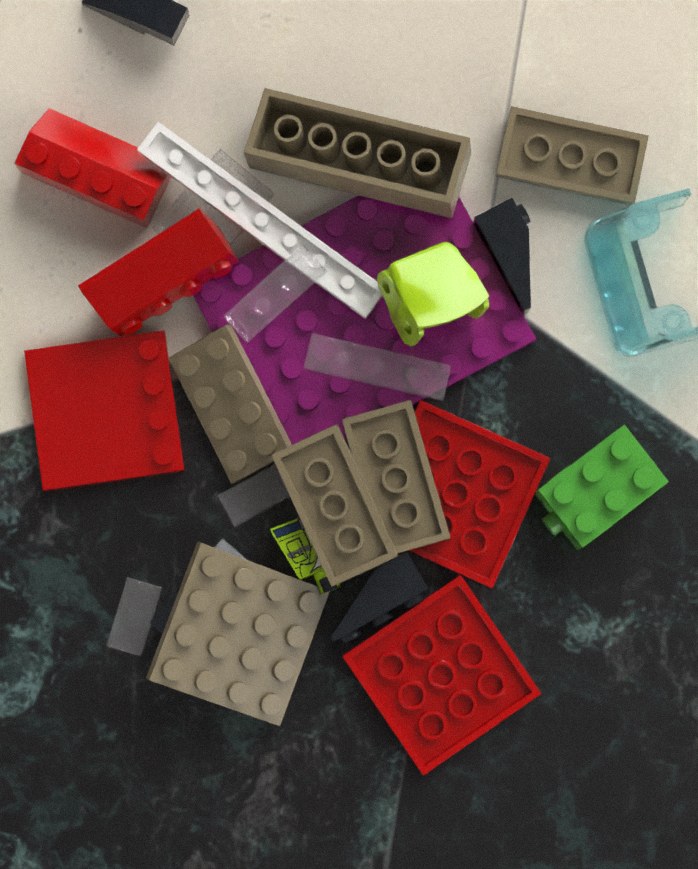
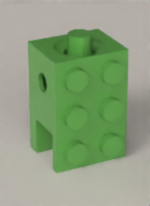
(599, 488)

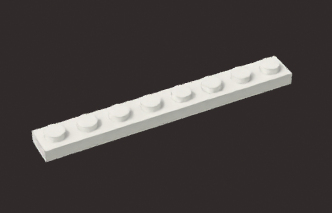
(257, 216)

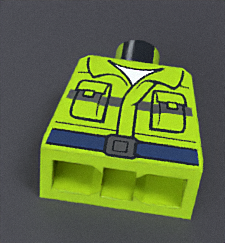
(301, 554)

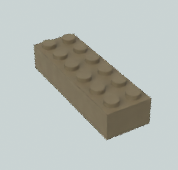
(358, 152)

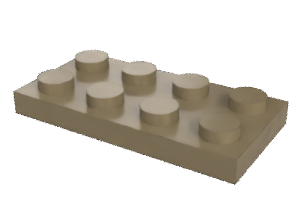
(572, 156)
(230, 403)
(397, 474)
(334, 505)

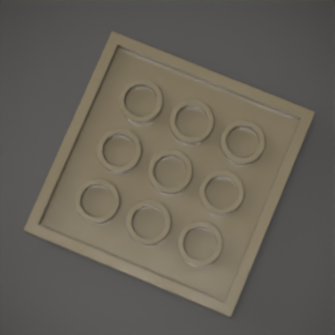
(237, 634)

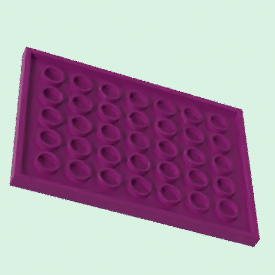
(371, 238)

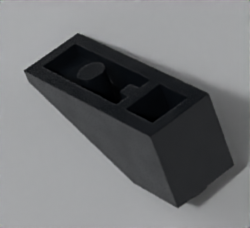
(507, 240)

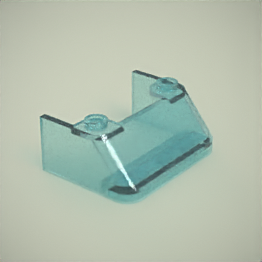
(624, 283)

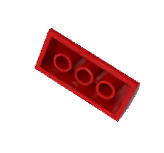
(92, 167)
(159, 273)

